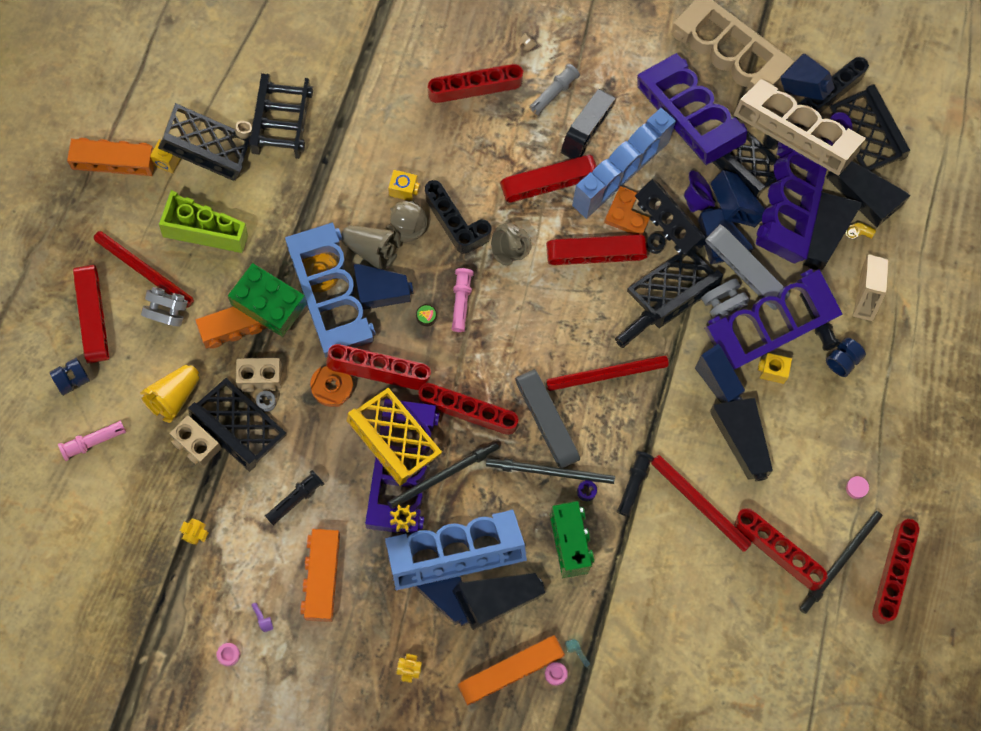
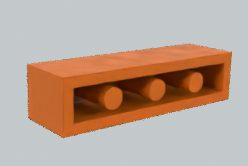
(111, 157)
(226, 326)
(321, 575)

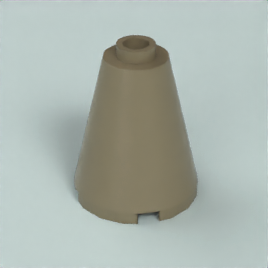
(372, 244)

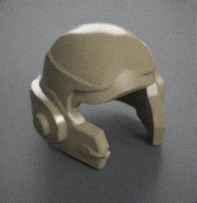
(408, 221)
(510, 243)

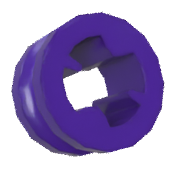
(583, 497)

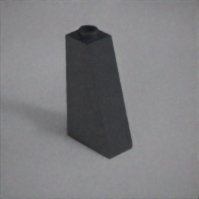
(877, 195)
(831, 223)
(744, 434)
(495, 597)

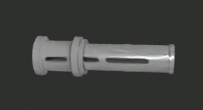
(560, 83)

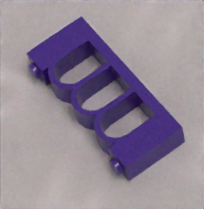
(676, 71)
(772, 235)
(818, 297)
(378, 515)

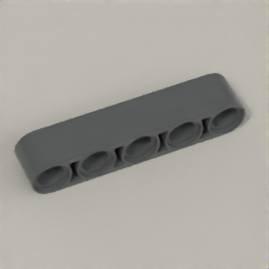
(547, 419)

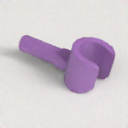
(264, 623)

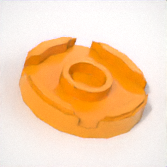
(323, 261)

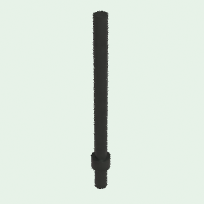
(477, 456)
(508, 465)
(815, 596)

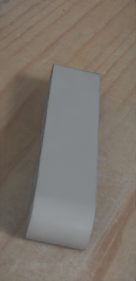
(744, 264)

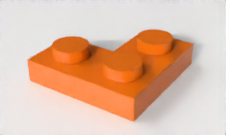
(621, 214)

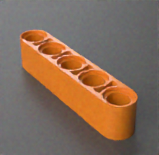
(511, 670)

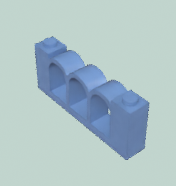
(623, 163)
(312, 243)
(502, 527)

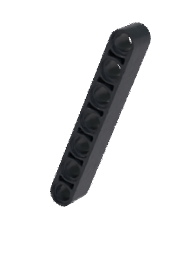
(848, 74)

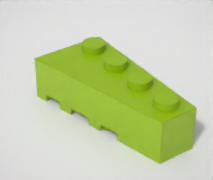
(201, 225)

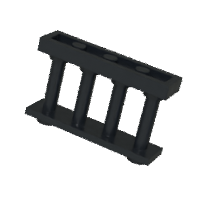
(264, 105)

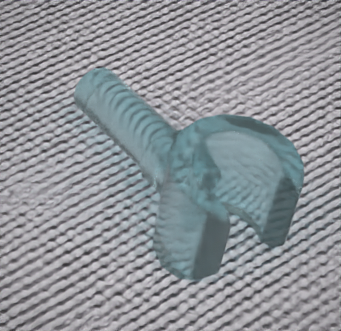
(572, 646)

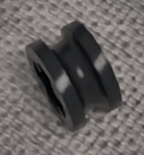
(656, 236)

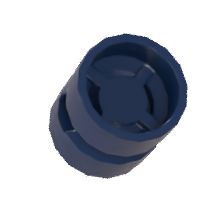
(845, 357)
(62, 379)

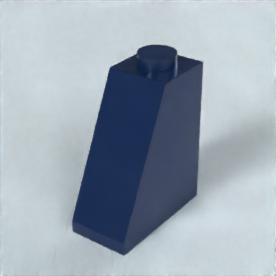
(807, 79)
(736, 199)
(709, 221)
(381, 287)
(720, 375)
(443, 598)

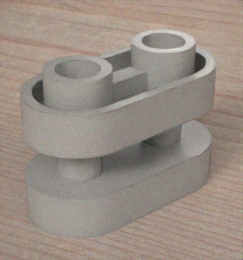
(174, 302)
(736, 302)

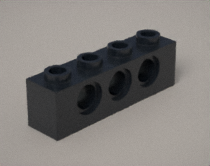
(694, 238)

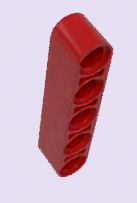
(483, 77)
(547, 178)
(596, 250)
(91, 314)
(367, 368)
(476, 416)
(784, 559)
(888, 578)

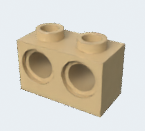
(259, 368)
(198, 438)

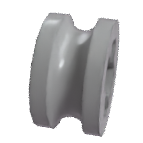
(269, 395)

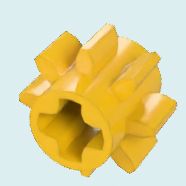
(403, 511)
(194, 531)
(409, 668)

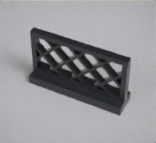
(886, 126)
(200, 154)
(734, 165)
(683, 301)
(221, 432)

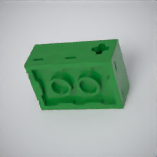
(267, 300)
(571, 539)

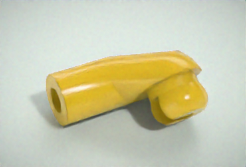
(860, 229)

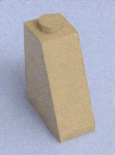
(871, 288)

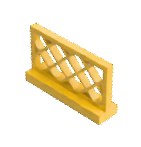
(380, 448)

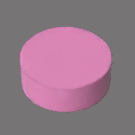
(857, 487)
(228, 654)
(555, 673)

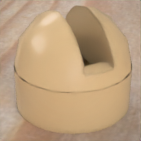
(528, 41)
(240, 128)

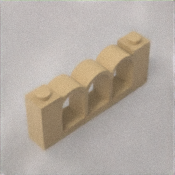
(699, 12)
(754, 110)

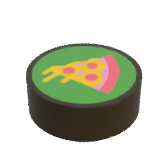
(426, 315)

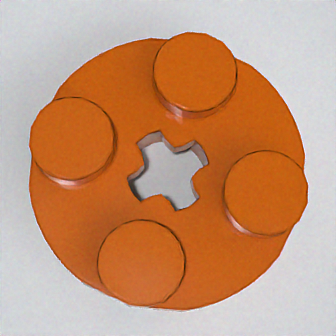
(333, 397)

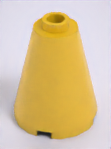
(170, 392)

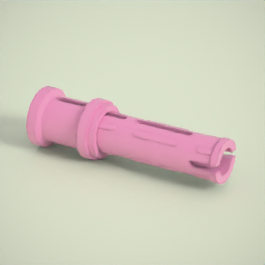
(462, 290)
(81, 444)

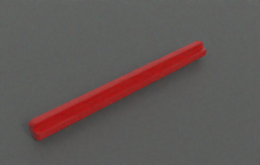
(140, 266)
(607, 373)
(701, 503)

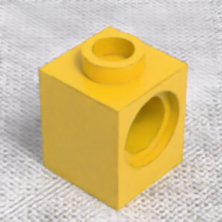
(781, 362)

